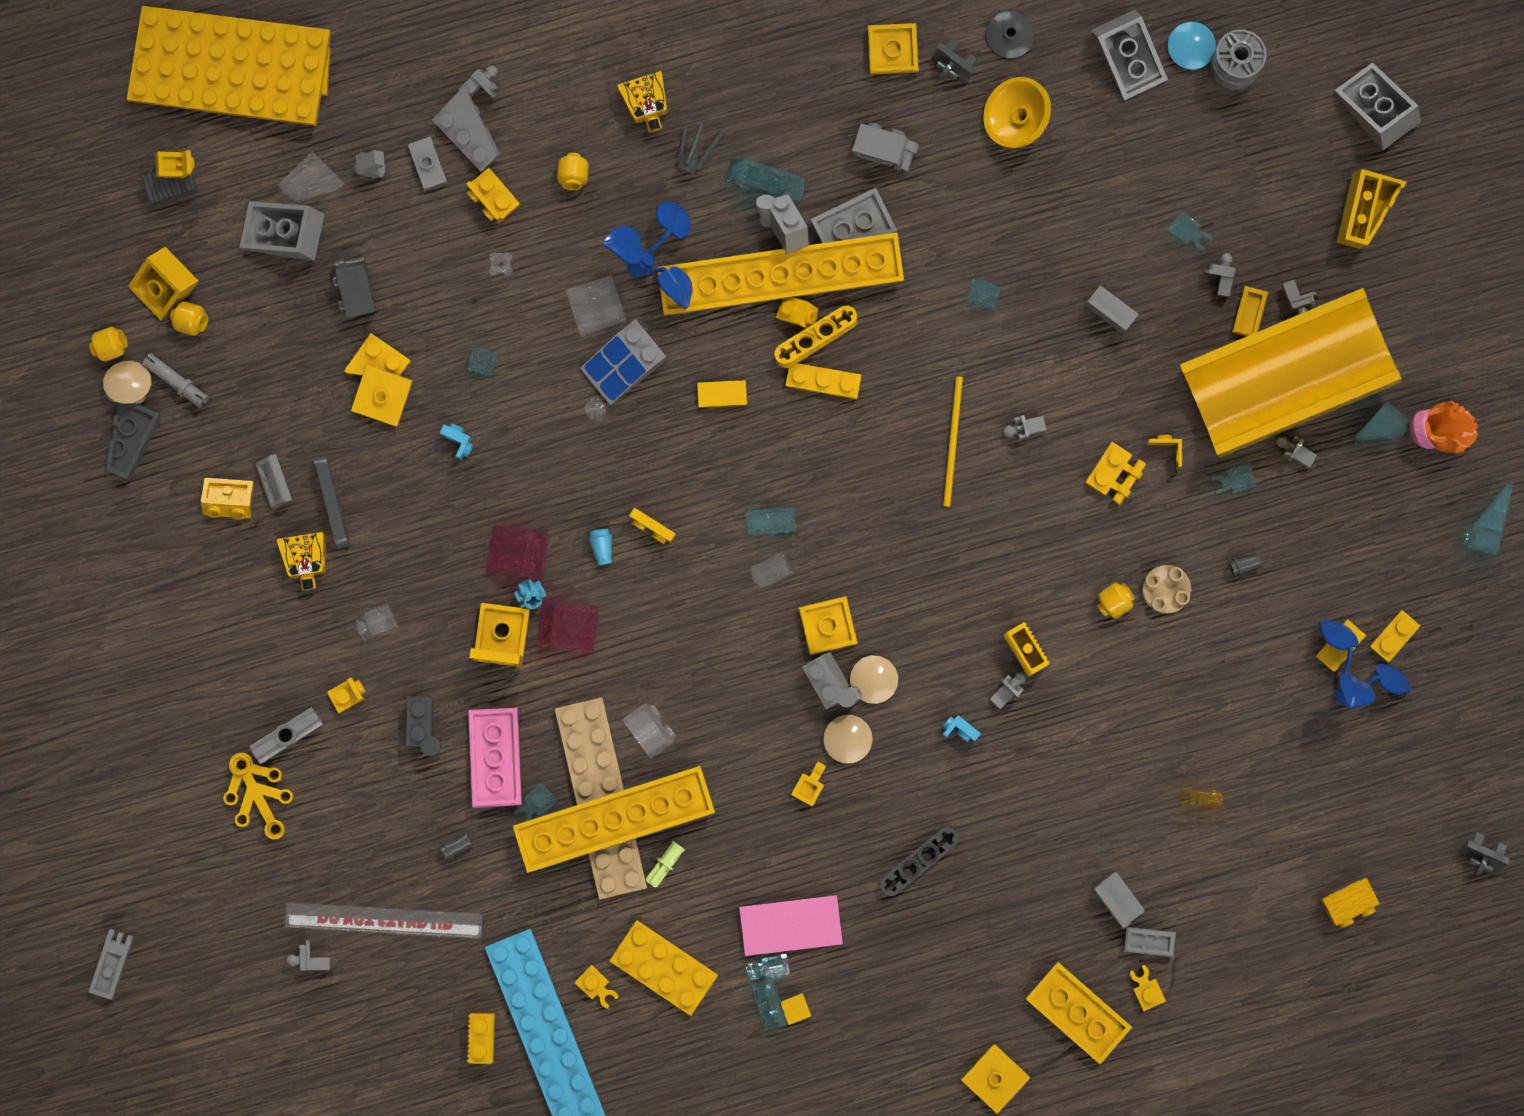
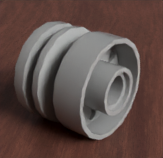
(1238, 59)

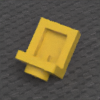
(174, 164)
(797, 312)

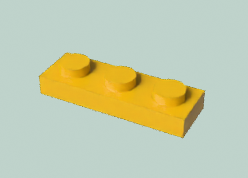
(823, 381)

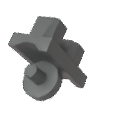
(952, 64)
(1485, 858)

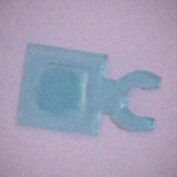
(1186, 229)
(1238, 479)
(538, 802)
(770, 967)

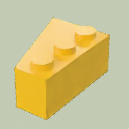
(1366, 206)

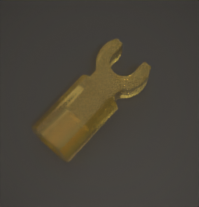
(1203, 798)

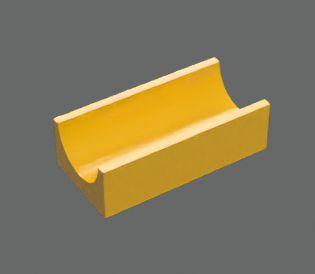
(1291, 373)

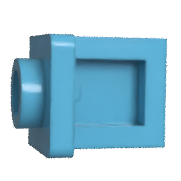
(456, 434)

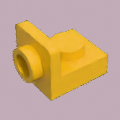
(347, 694)

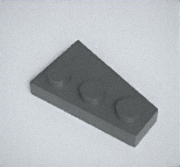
(131, 435)

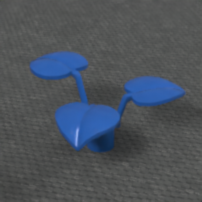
(626, 245)
(1353, 691)

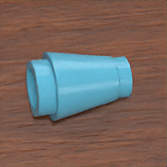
(601, 545)

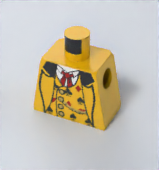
(645, 100)
(304, 557)

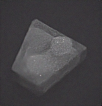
(310, 180)

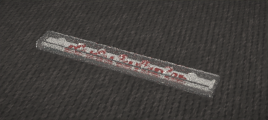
(383, 920)

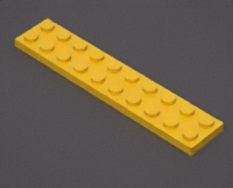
(795, 274)

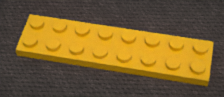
(613, 819)

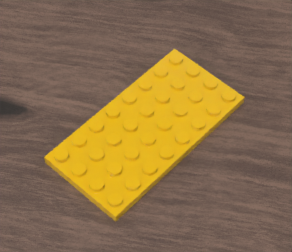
(229, 65)

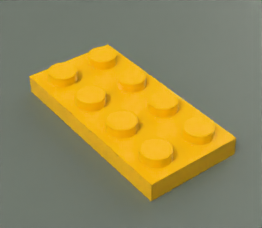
(663, 967)
(1078, 1013)

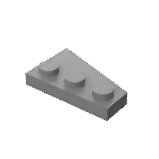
(466, 129)

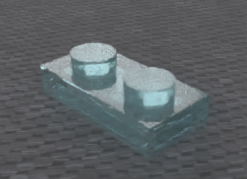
(770, 521)
(769, 1004)

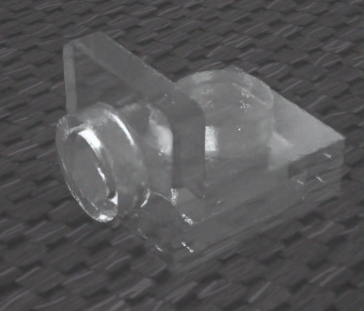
(375, 622)

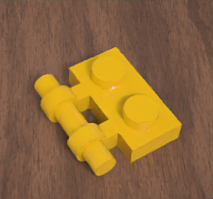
(1109, 468)

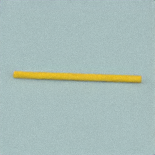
(953, 441)

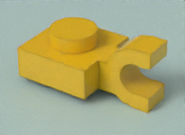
(809, 787)

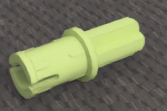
(664, 864)

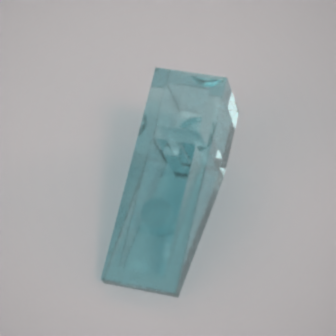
(765, 179)
(1487, 529)

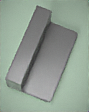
(1111, 309)
(1118, 900)

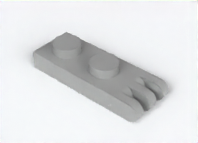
(110, 965)

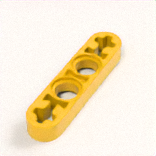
(817, 338)

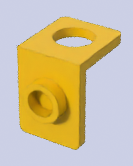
(1167, 440)

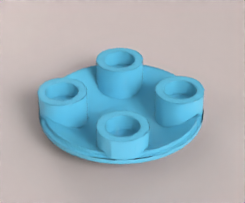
(1191, 45)

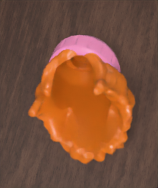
(1444, 428)

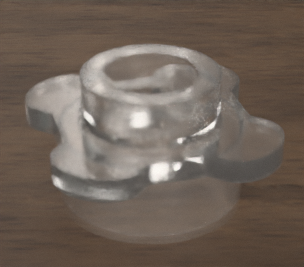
(505, 269)
(595, 409)

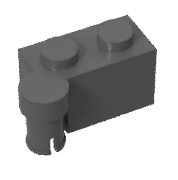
(354, 287)
(420, 725)

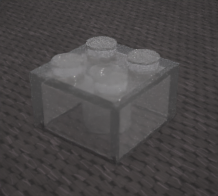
(596, 307)
(649, 731)

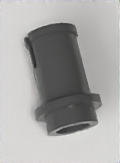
(1244, 564)
(456, 846)

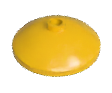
(1007, 107)

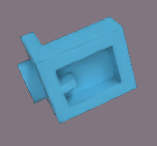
(965, 730)

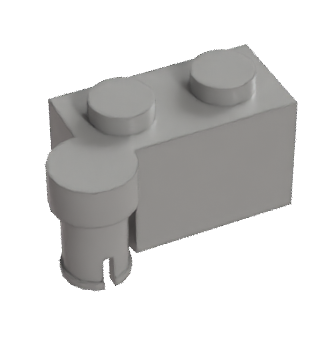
(884, 146)
(784, 220)
(830, 682)

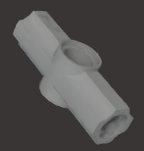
(272, 743)

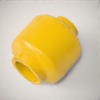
(572, 171)
(189, 318)
(108, 344)
(1115, 600)

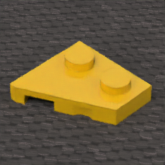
(377, 354)

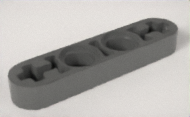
(332, 501)
(920, 863)

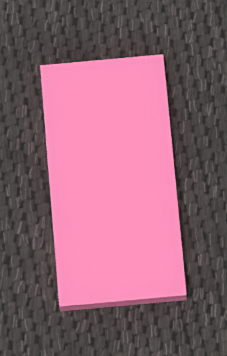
(495, 757)
(791, 925)

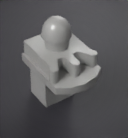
(482, 79)
(370, 164)
(1226, 274)
(1295, 302)
(1024, 427)
(1295, 451)
(1009, 688)
(307, 963)

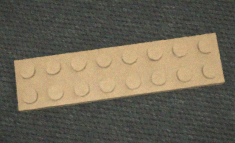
(593, 776)

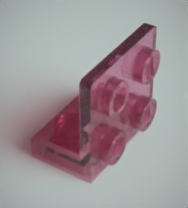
(517, 552)
(568, 626)

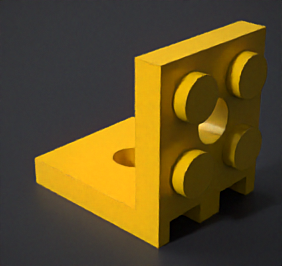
(501, 650)

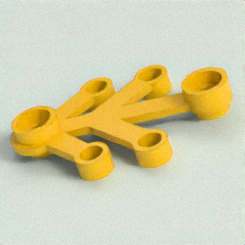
(255, 793)

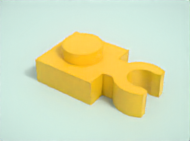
(594, 984)
(1148, 992)

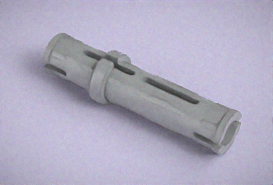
(181, 385)

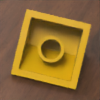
(162, 282)

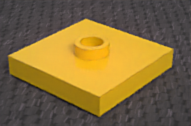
(893, 48)
(381, 395)
(828, 625)
(995, 1078)

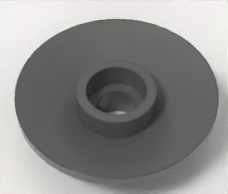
(1007, 46)

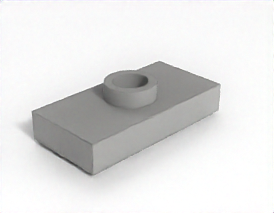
(427, 163)
(273, 481)
(1149, 942)

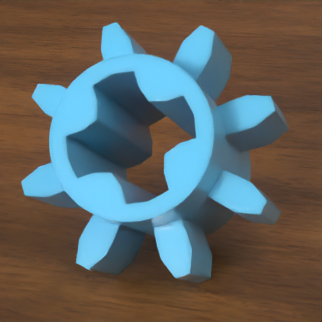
(530, 594)

